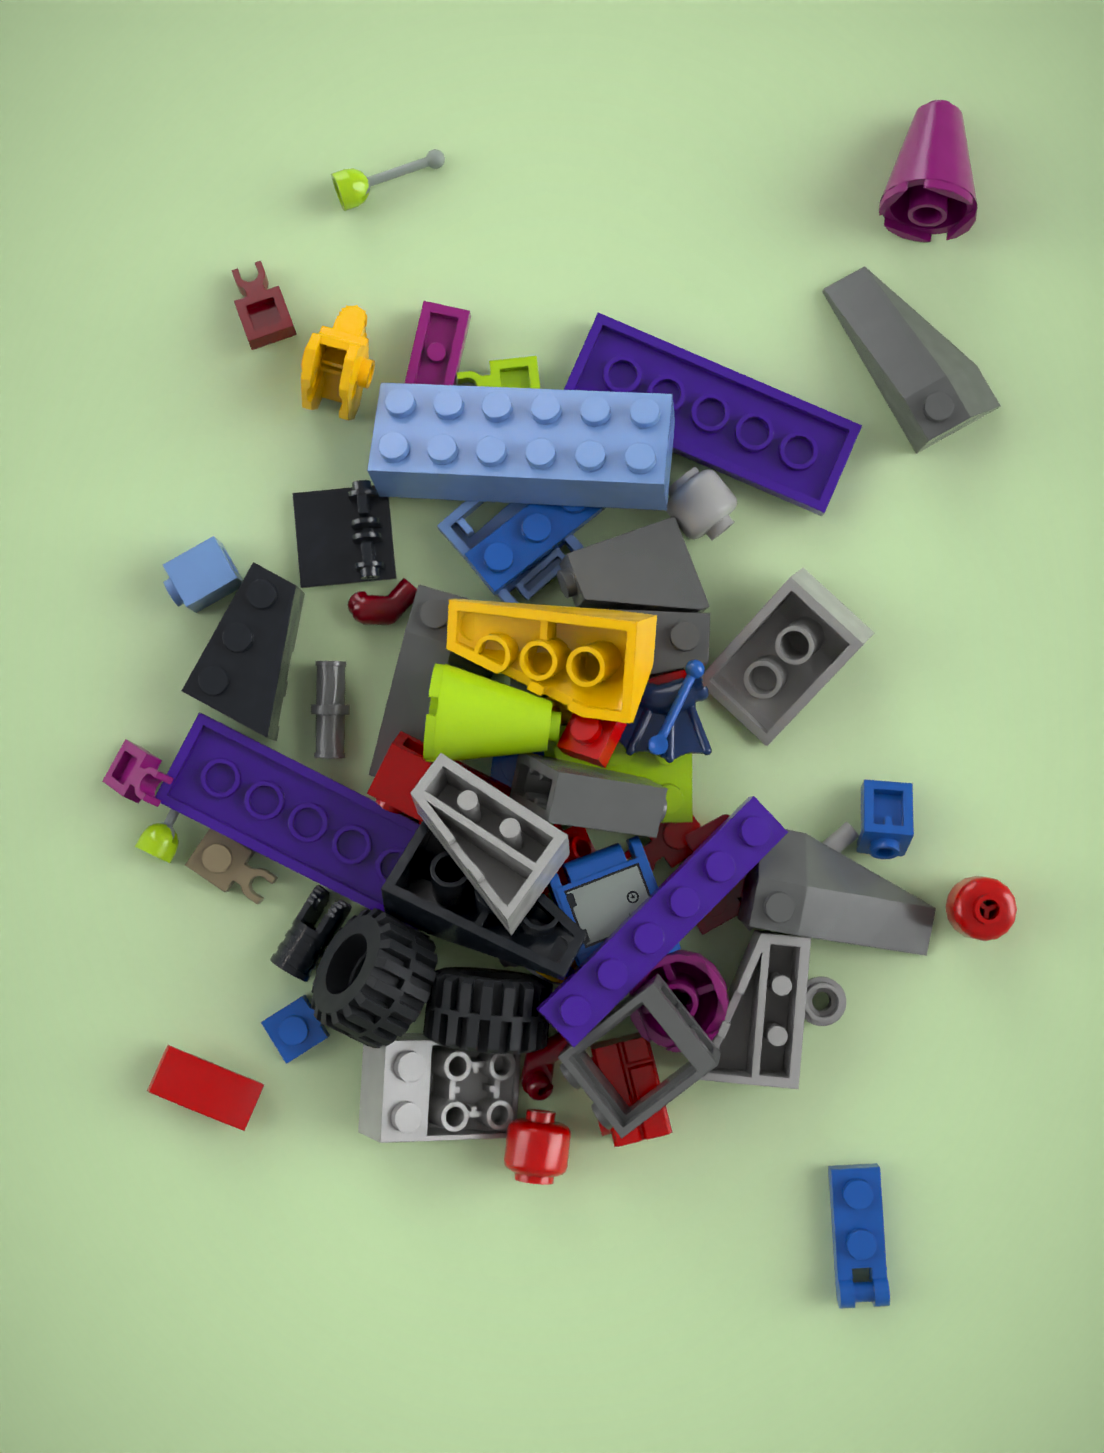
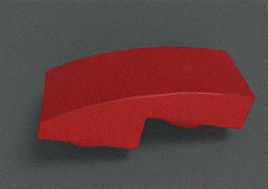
(205, 1087)

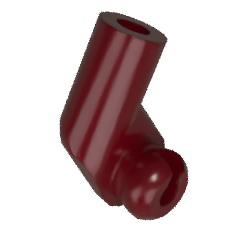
(382, 609)
(539, 1068)

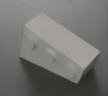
(491, 838)
(765, 1014)

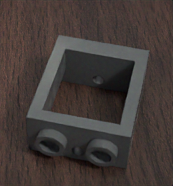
(682, 1029)

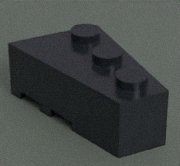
(251, 653)

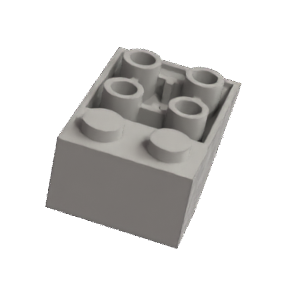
(436, 1092)

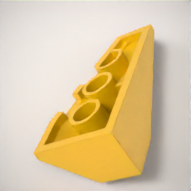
(572, 654)

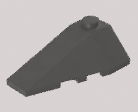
(421, 648)
(827, 896)

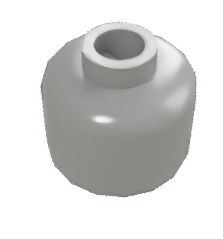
(701, 504)

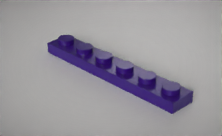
(661, 921)

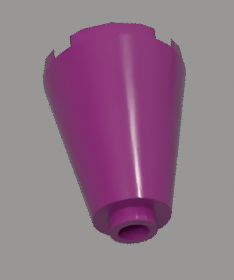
(932, 178)

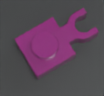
(136, 774)

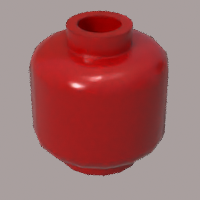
(967, 899)
(537, 1147)

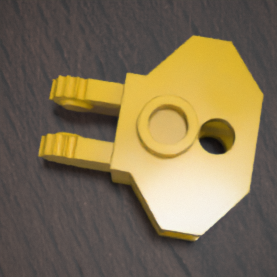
(338, 363)

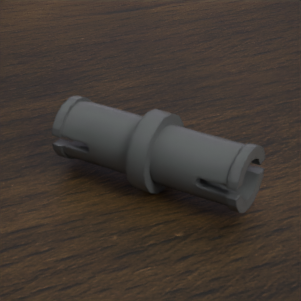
(330, 709)

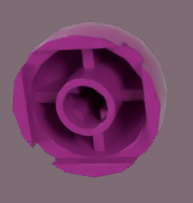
(697, 987)

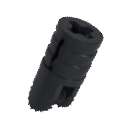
(306, 943)

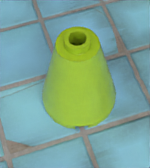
(484, 718)

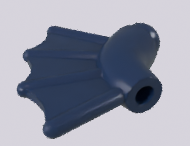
(687, 731)

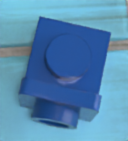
(886, 818)

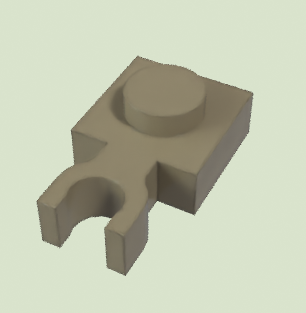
(226, 862)

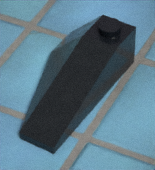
(440, 900)

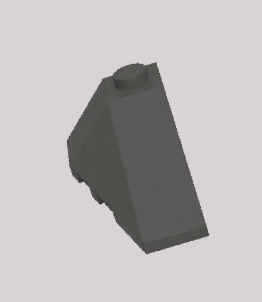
(915, 367)

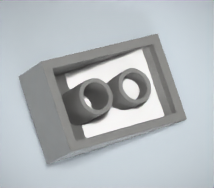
(785, 656)

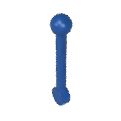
(658, 744)

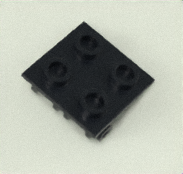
(343, 536)

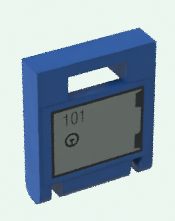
(604, 891)

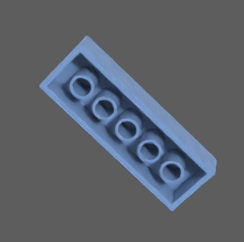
(523, 445)

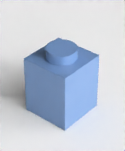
(201, 575)

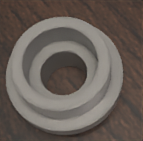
(836, 1003)

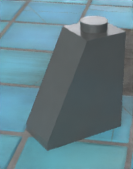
(635, 572)
(588, 796)

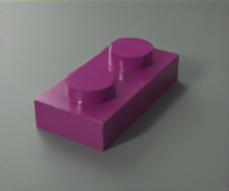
(438, 345)

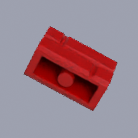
(633, 1073)

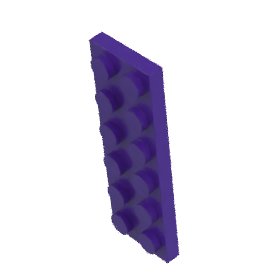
(724, 415)
(286, 811)

